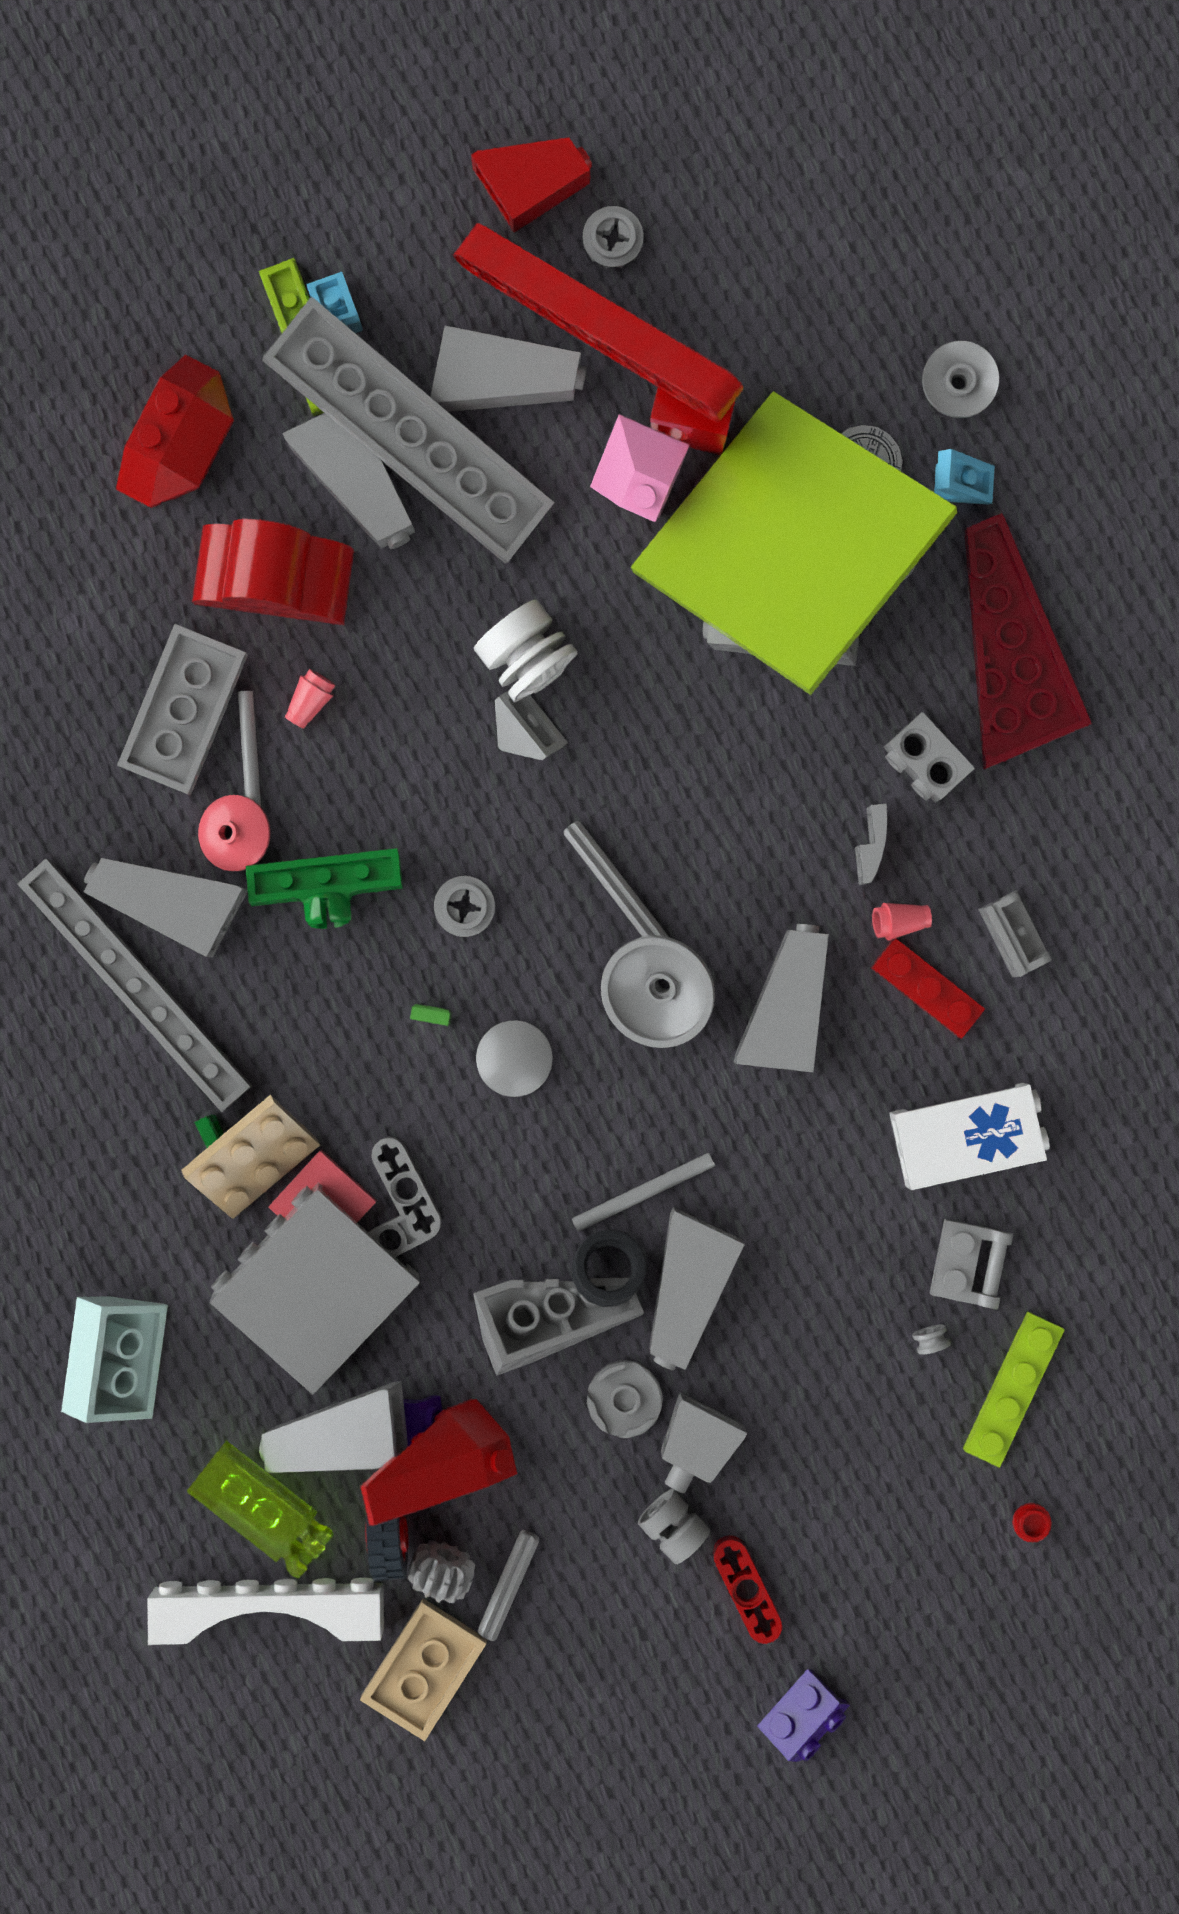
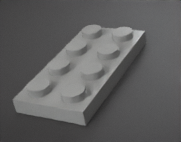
(182, 709)

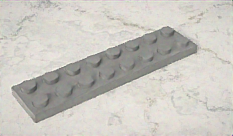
(407, 430)

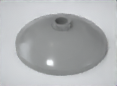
(644, 1008)

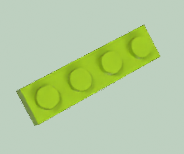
(1013, 1389)

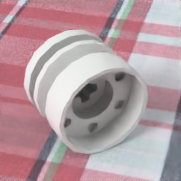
(521, 646)

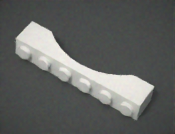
(345, 1610)

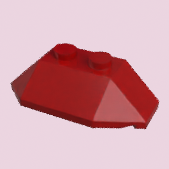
(176, 434)

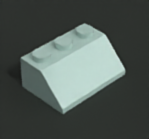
(114, 1359)

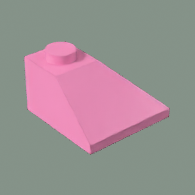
(639, 467)

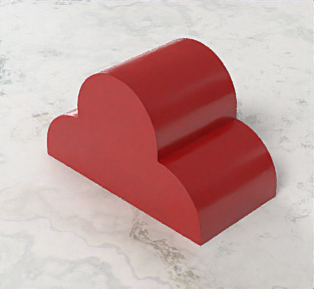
(273, 571)

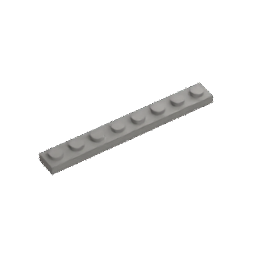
(134, 984)

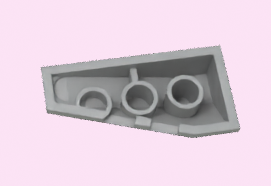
(540, 1318)

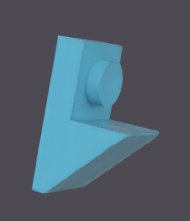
(335, 297)
(963, 478)

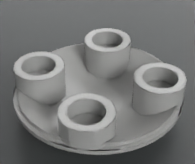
(514, 1058)

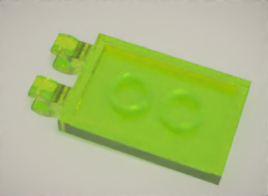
(260, 1509)

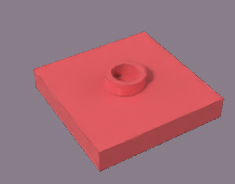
(335, 1184)

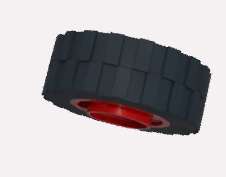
(387, 1549)

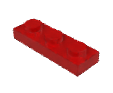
(927, 988)

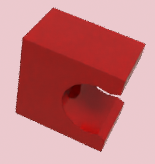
(689, 425)

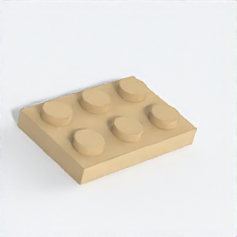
(250, 1157)
(423, 1669)

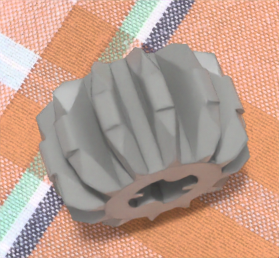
(441, 1571)

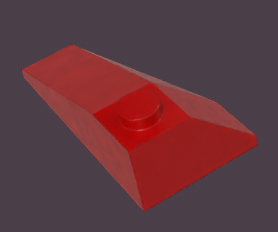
(448, 1460)

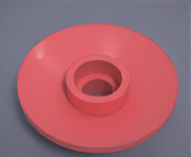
(249, 834)

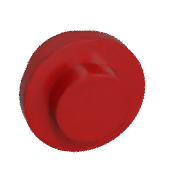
(1031, 1522)

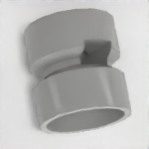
(684, 1534)

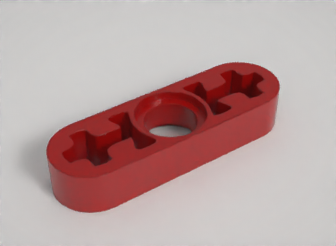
(750, 1619)

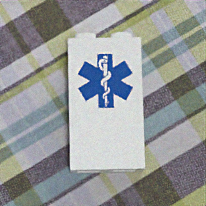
(969, 1136)

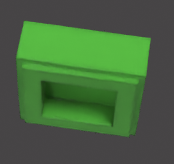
(431, 1014)

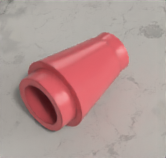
(309, 698)
(898, 920)

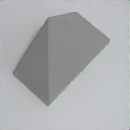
(525, 728)

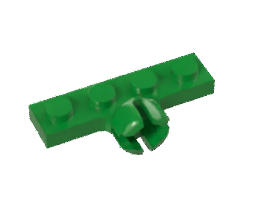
(324, 883)

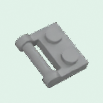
(958, 1261)

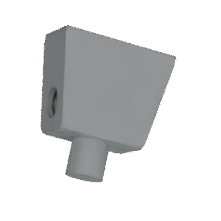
(698, 1442)

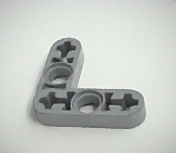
(405, 1221)

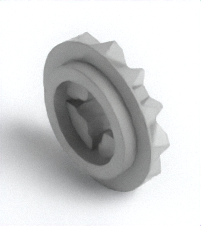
(601, 224)
(453, 891)

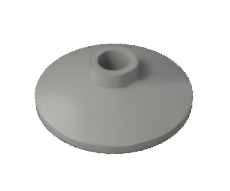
(969, 363)

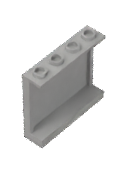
(312, 1288)

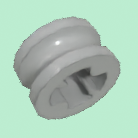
(931, 1339)

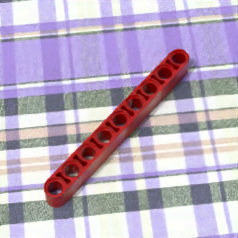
(599, 322)

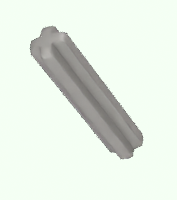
(508, 1585)

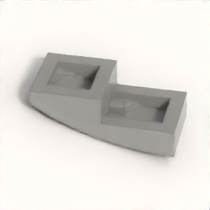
(870, 855)

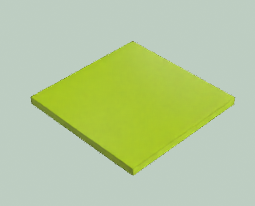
(793, 541)

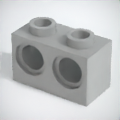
(935, 750)

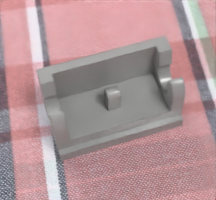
(1014, 934)

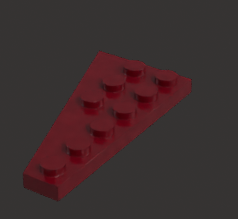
(1019, 667)

